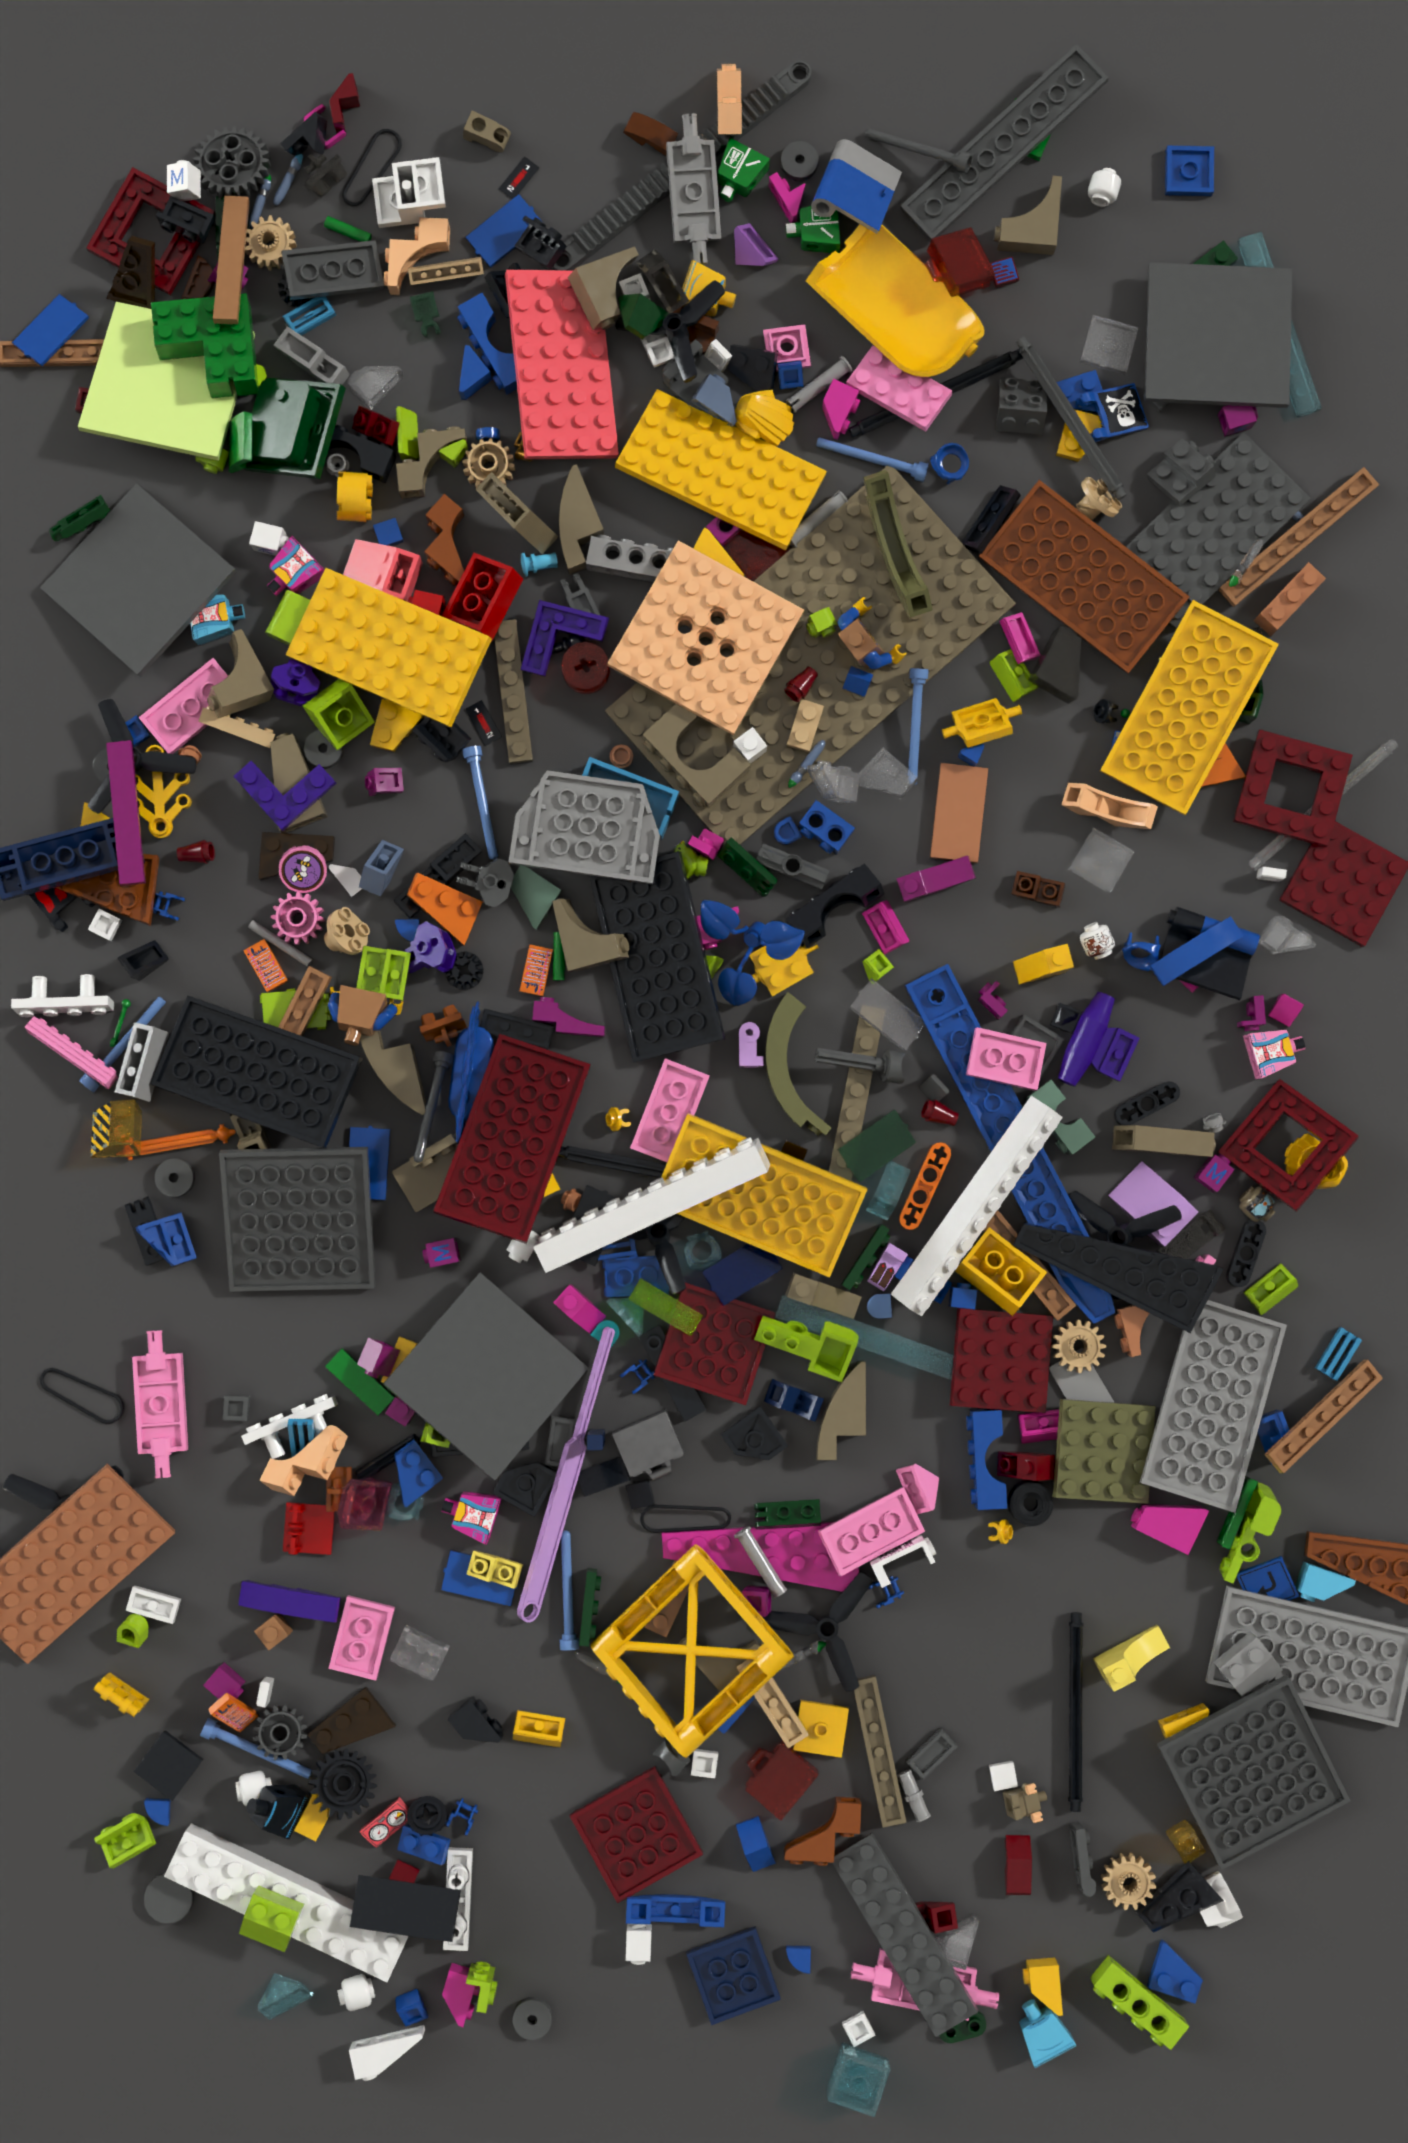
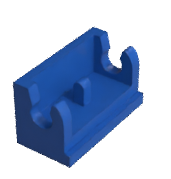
(1272, 1429)

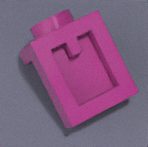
(707, 844)

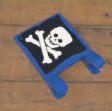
(1117, 409)

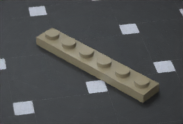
(513, 693)
(879, 1752)

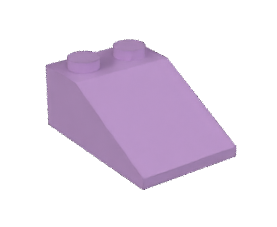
(1147, 1192)

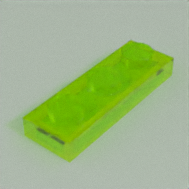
(665, 1307)

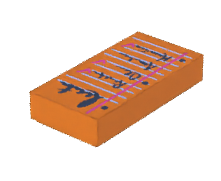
(266, 965)
(536, 970)
(233, 1712)

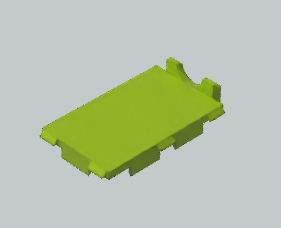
(276, 1004)

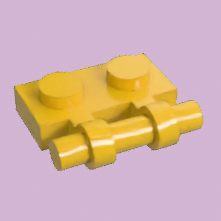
(121, 1694)

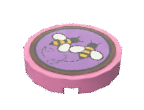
(302, 869)

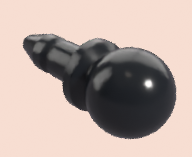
(567, 643)

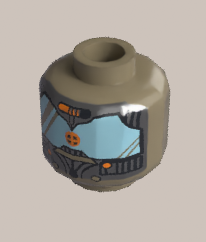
(1257, 1204)

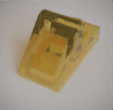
(1185, 1841)

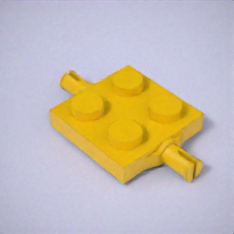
(982, 722)
(781, 974)

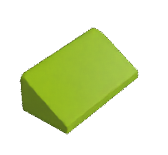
(407, 434)
(1012, 675)
(1271, 1289)

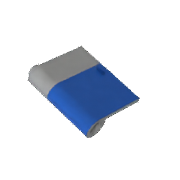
(856, 186)

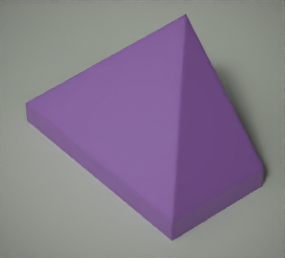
(751, 248)

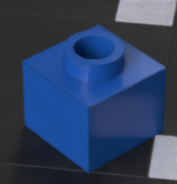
(962, 1296)

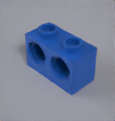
(830, 823)

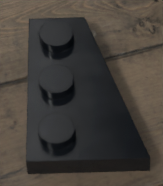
(1178, 1898)

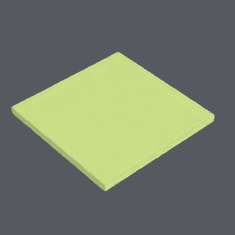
(151, 398)

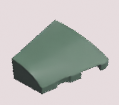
(534, 894)

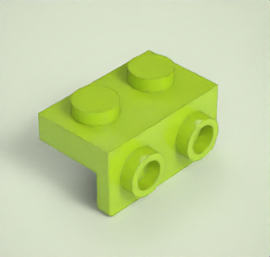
(125, 1839)
(482, 1975)

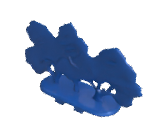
(470, 1062)

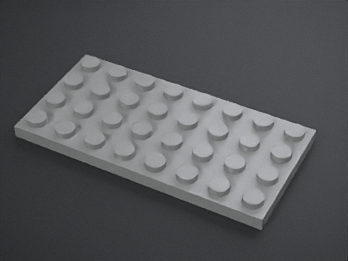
(1213, 1406)
(1330, 1655)

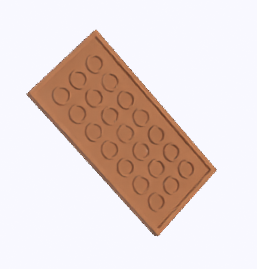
(74, 1560)

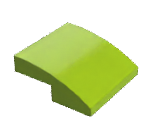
(384, 971)

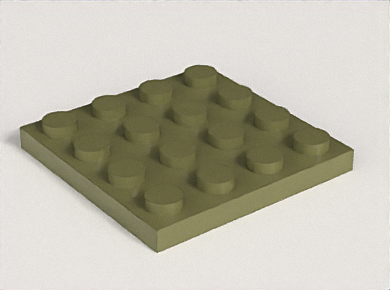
(1102, 1450)

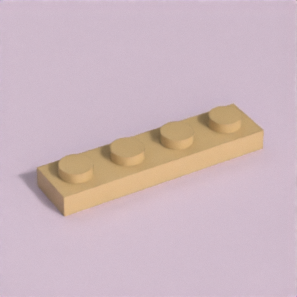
(779, 1711)

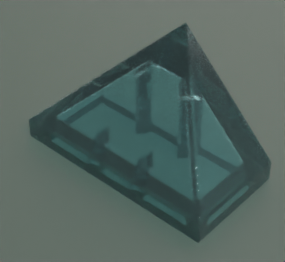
(629, 1312)
(282, 1995)

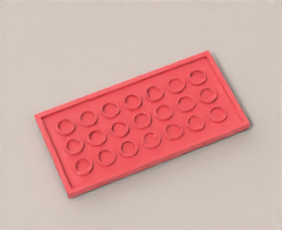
(559, 370)

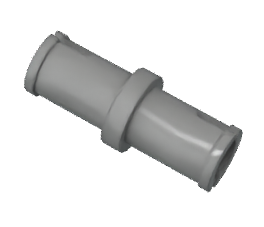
(913, 1795)

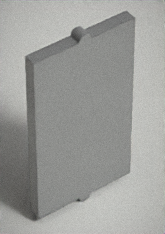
(1080, 1386)

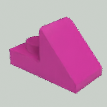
(788, 200)

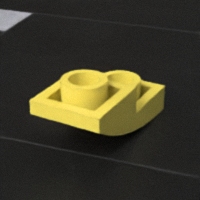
(494, 1569)

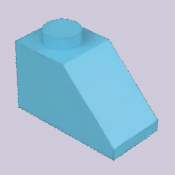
(1320, 1582)

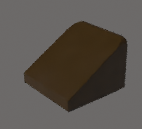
(794, 1150)

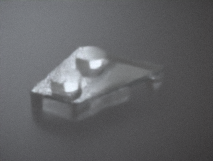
(887, 775)

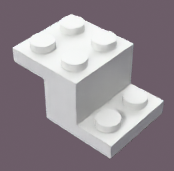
(409, 192)

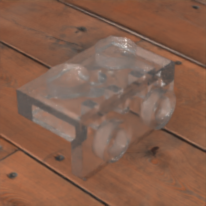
(419, 1653)

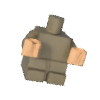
(1024, 1802)

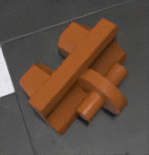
(444, 1028)
(334, 1485)

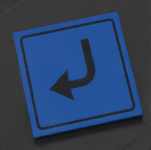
(1269, 1579)

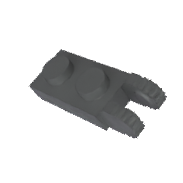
(581, 599)
(1082, 1860)

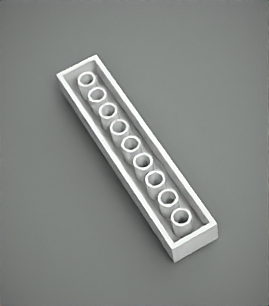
(651, 1205)
(232, 1875)

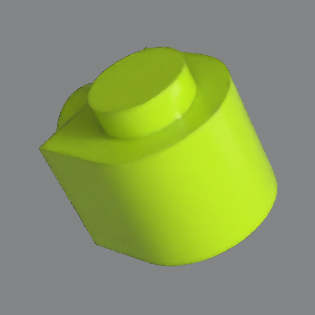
(214, 466)
(821, 623)
(133, 1631)

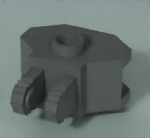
(487, 881)

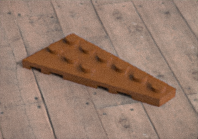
(129, 900)
(1369, 1561)

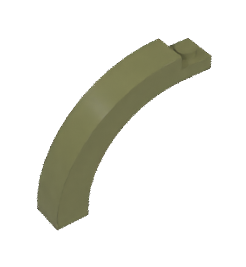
(893, 545)
(777, 1069)

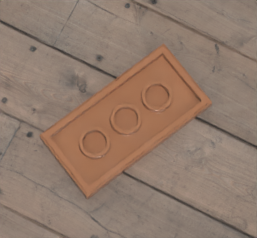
(959, 812)

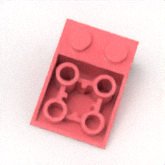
(384, 568)

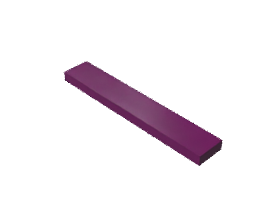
(125, 813)

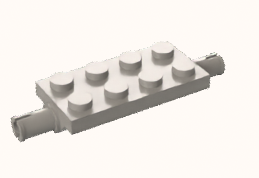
(693, 189)

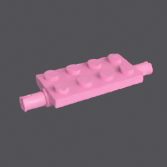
(160, 1403)
(891, 1990)

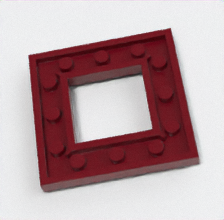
(108, 237)
(1275, 747)
(1295, 1189)

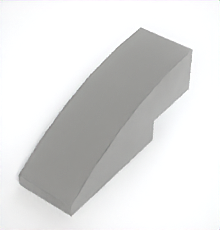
(310, 358)

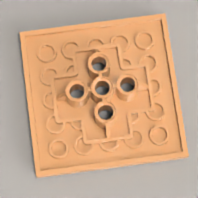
(691, 593)

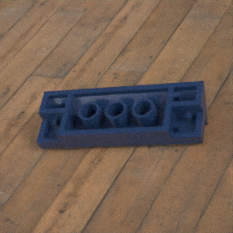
(58, 859)

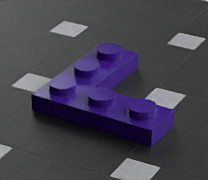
(554, 618)
(295, 802)

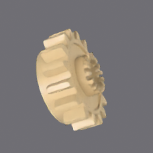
(263, 233)
(482, 454)
(1065, 1344)
(1137, 1890)

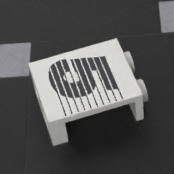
(903, 1549)

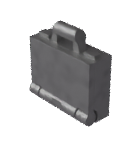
(648, 1445)

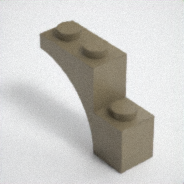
(412, 473)

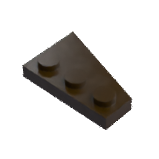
(351, 1722)

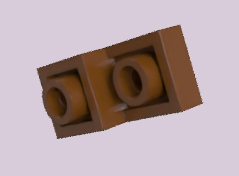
(649, 131)
(1038, 889)

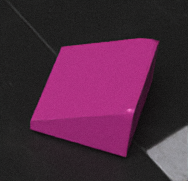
(1285, 1009)

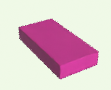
(1020, 638)

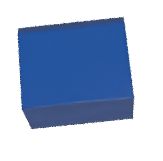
(857, 681)
(971, 755)

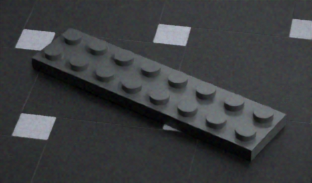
(904, 1935)

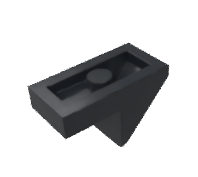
(310, 132)

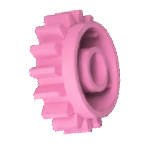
(288, 909)

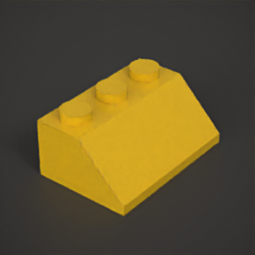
(1001, 1271)

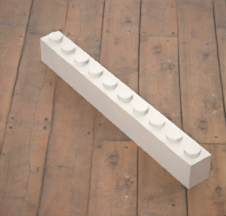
(976, 1206)

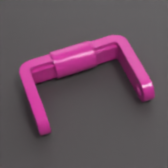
(328, 144)

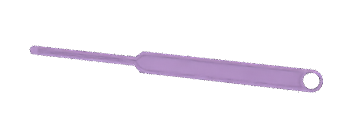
(562, 1491)

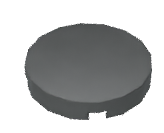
(167, 1900)

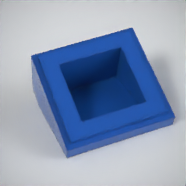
(411, 2007)

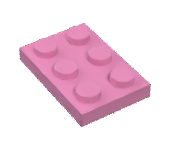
(1006, 1059)
(361, 1637)

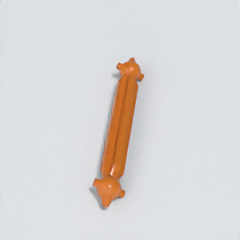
(185, 1140)

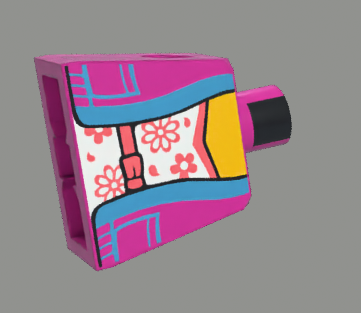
(294, 569)
(473, 1514)

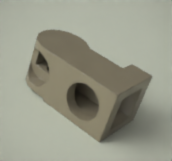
(486, 132)

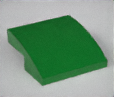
(240, 441)

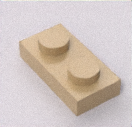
(805, 725)

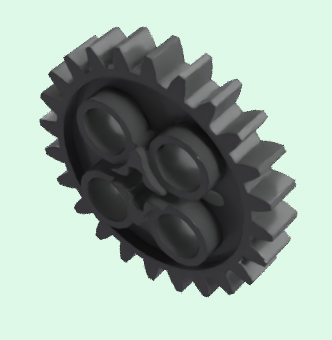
(232, 153)

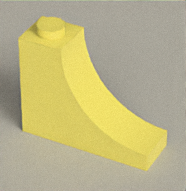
(1123, 1661)

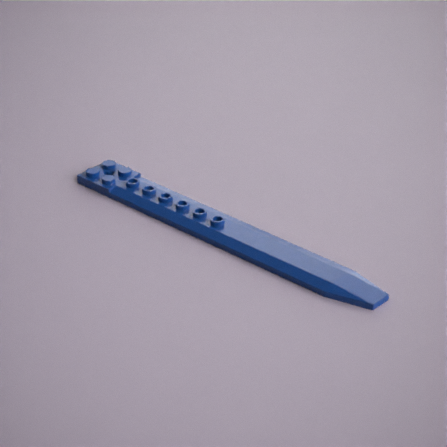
(993, 1110)

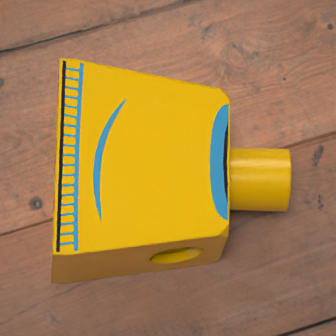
(700, 277)

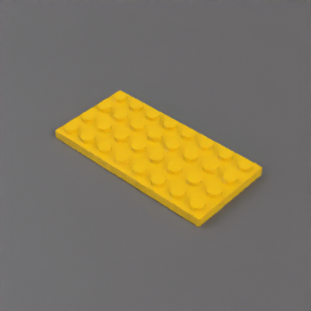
(720, 469)
(388, 647)
(1189, 707)
(787, 1211)

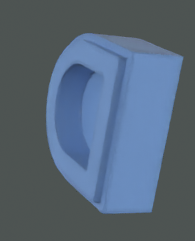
(880, 1306)

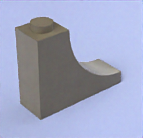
(1035, 230)
(596, 287)
(516, 513)
(246, 683)
(583, 946)
(822, 1295)
(720, 1670)

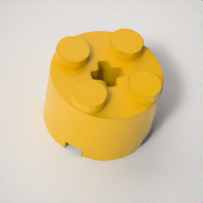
(353, 496)

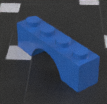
(479, 319)
(985, 1427)

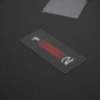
(519, 178)
(483, 723)

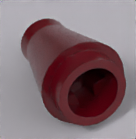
(800, 685)
(197, 852)
(936, 1112)

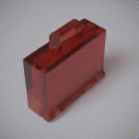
(959, 262)
(780, 1778)

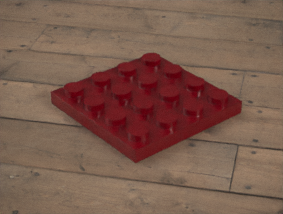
(1345, 884)
(721, 1351)
(1001, 1360)
(636, 1834)

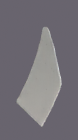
(347, 877)

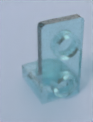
(888, 1190)

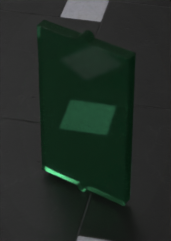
(876, 1145)

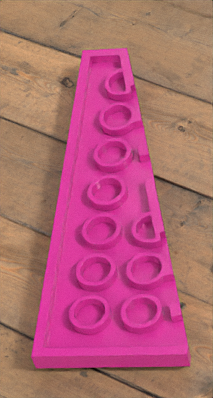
(793, 1552)

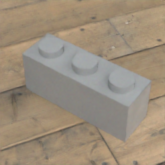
(141, 1061)

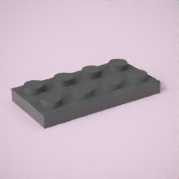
(332, 270)

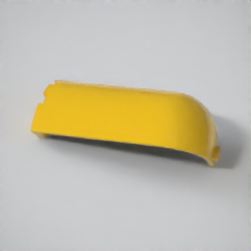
(897, 303)

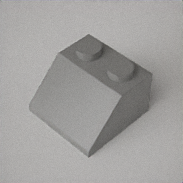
(1248, 1665)

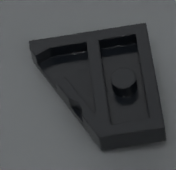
(753, 366)

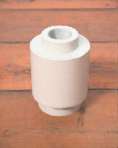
(521, 1251)

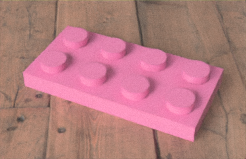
(905, 395)
(177, 714)
(672, 1098)
(871, 1531)

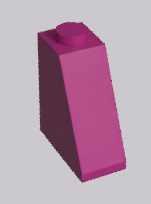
(1170, 1524)

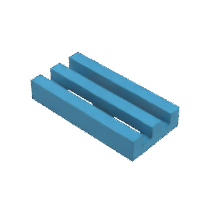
(310, 315)
(1345, 1360)
(292, 1433)

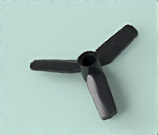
(676, 326)
(149, 760)
(1106, 1223)
(665, 1251)
(38, 1494)
(835, 1646)

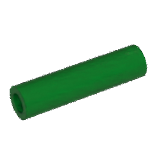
(347, 230)
(558, 959)

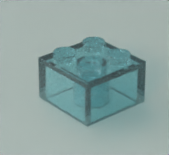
(858, 2079)

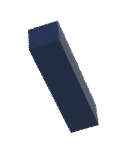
(596, 1439)

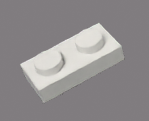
(153, 1604)

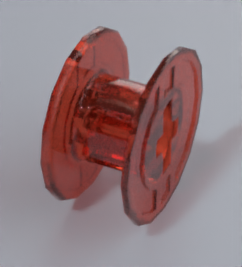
(596, 660)

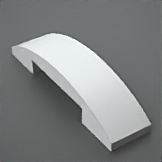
(656, 346)

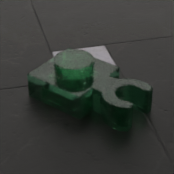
(425, 310)

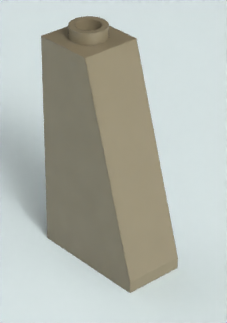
(288, 769)
(1163, 1140)

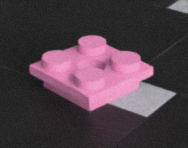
(794, 335)

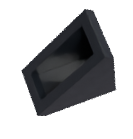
(143, 960)

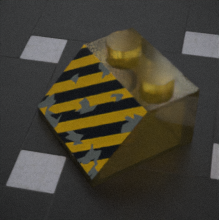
(116, 1130)

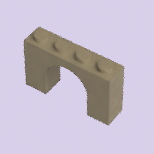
(706, 784)

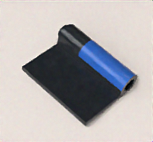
(1223, 971)

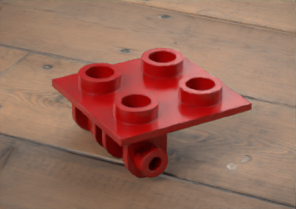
(308, 1529)

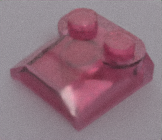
(364, 1504)

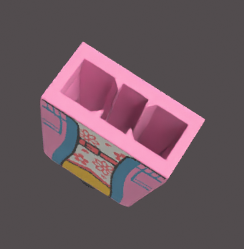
(1271, 1051)

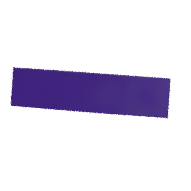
(289, 1601)

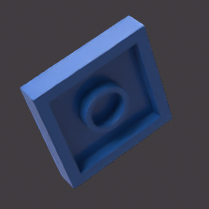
(1189, 170)

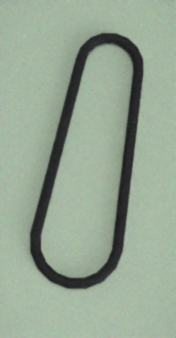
(361, 161)
(87, 1384)
(687, 1528)

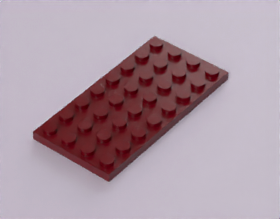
(512, 1139)

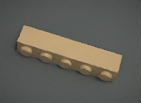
(445, 270)
(237, 727)

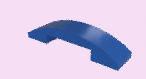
(1196, 951)
(675, 1908)

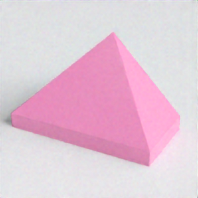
(920, 1487)

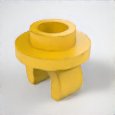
(614, 1119)
(1004, 1531)

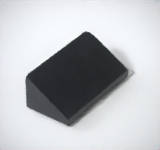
(603, 1476)

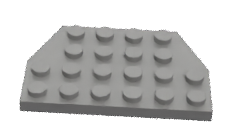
(587, 828)

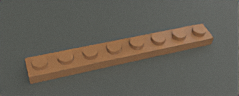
(1301, 535)

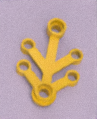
(159, 798)

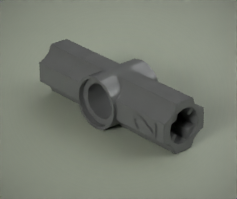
(807, 873)

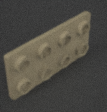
(424, 1180)

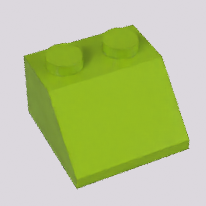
(339, 713)
(271, 1918)

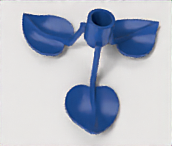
(778, 937)

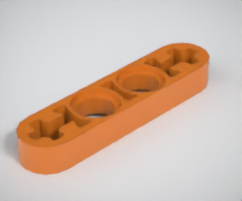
(921, 1184)

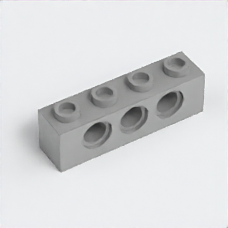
(621, 566)

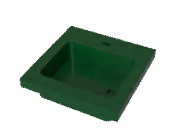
(293, 426)

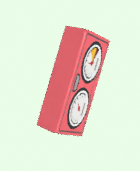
(385, 1823)

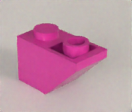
(838, 405)
(459, 1994)

